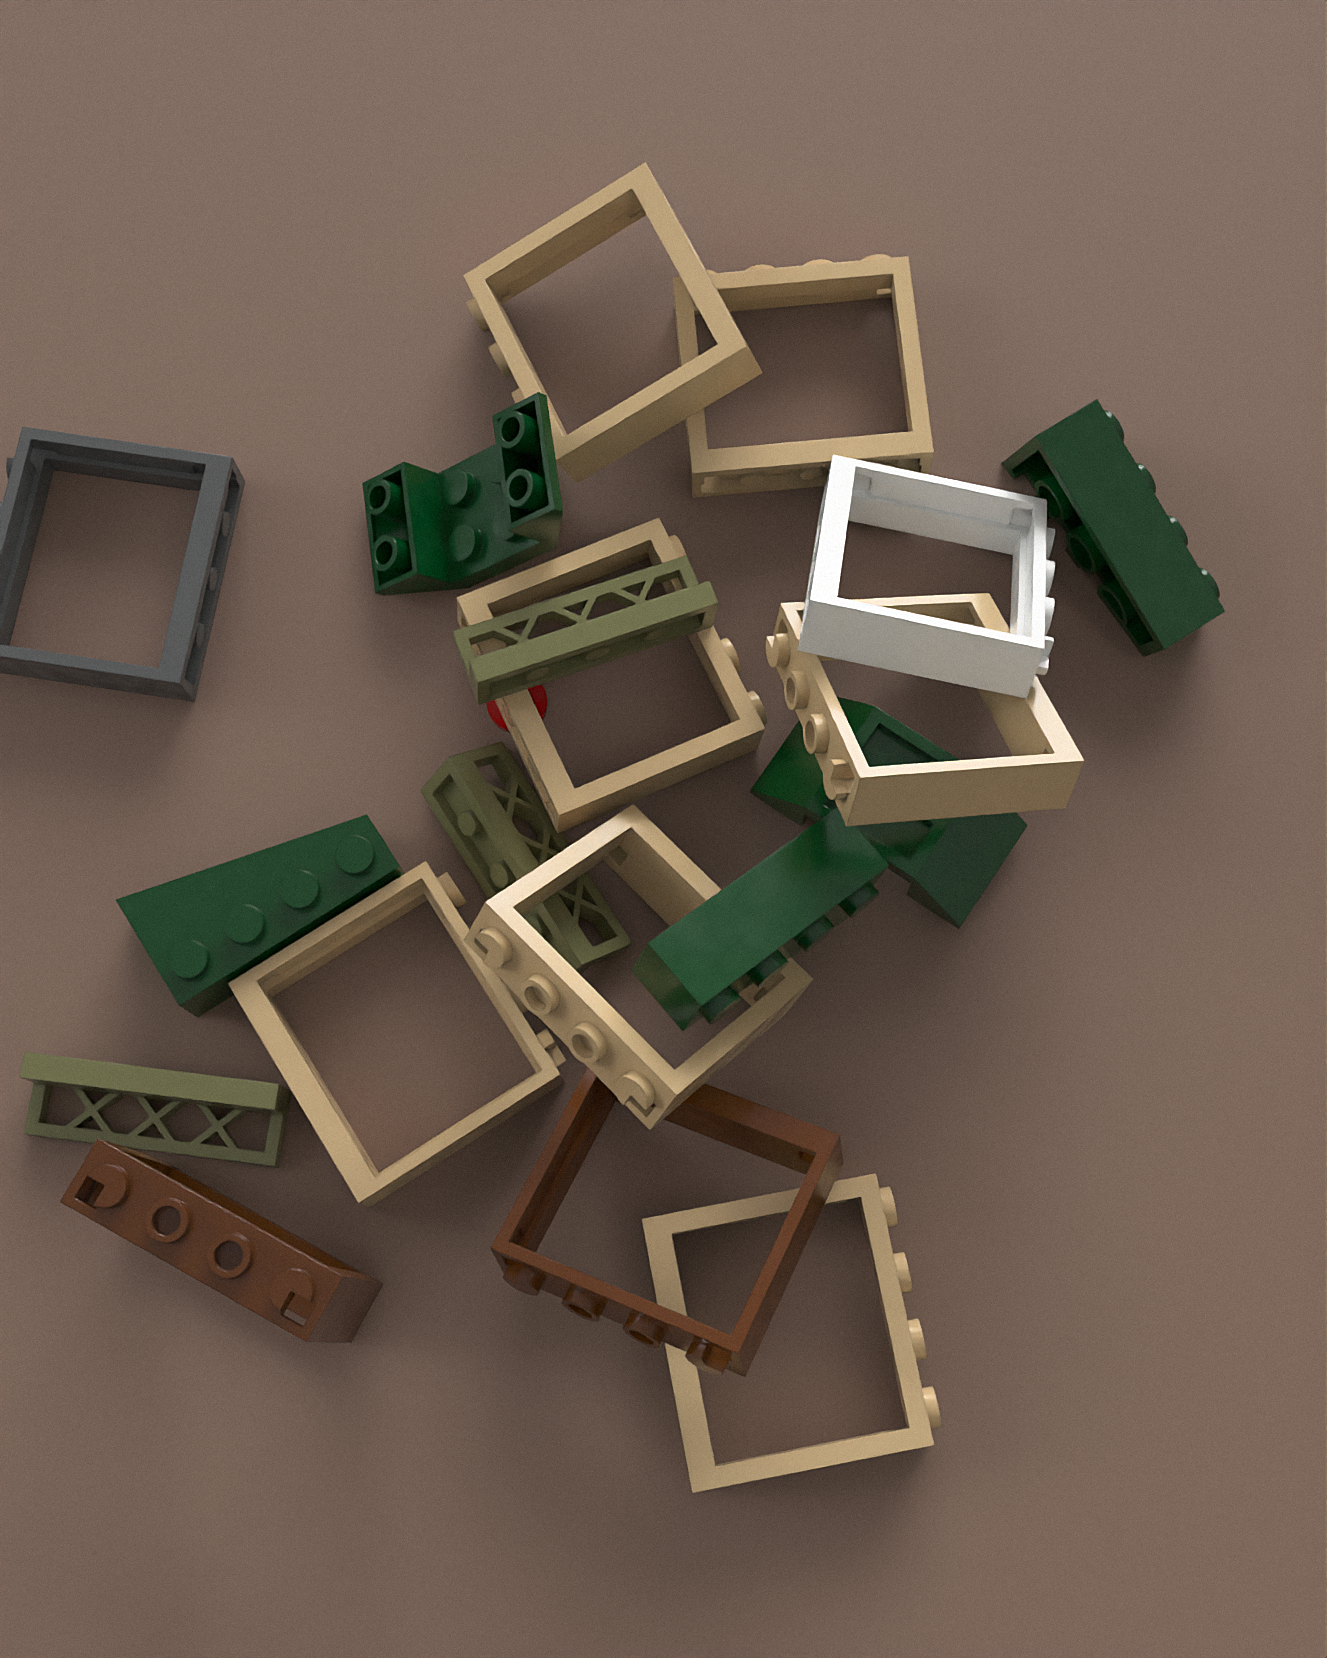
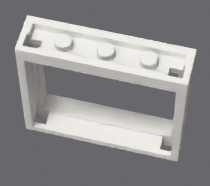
(917, 642)

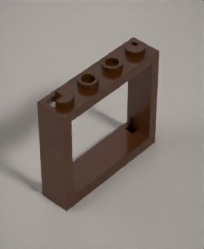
(714, 1115)
(221, 1243)

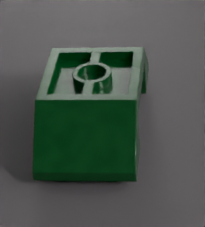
(472, 517)
(941, 858)

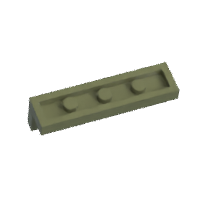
(585, 640)
(483, 832)
(161, 1085)

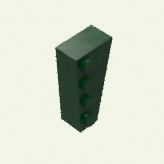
(1118, 528)
(250, 908)
(761, 921)

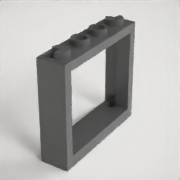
(202, 570)

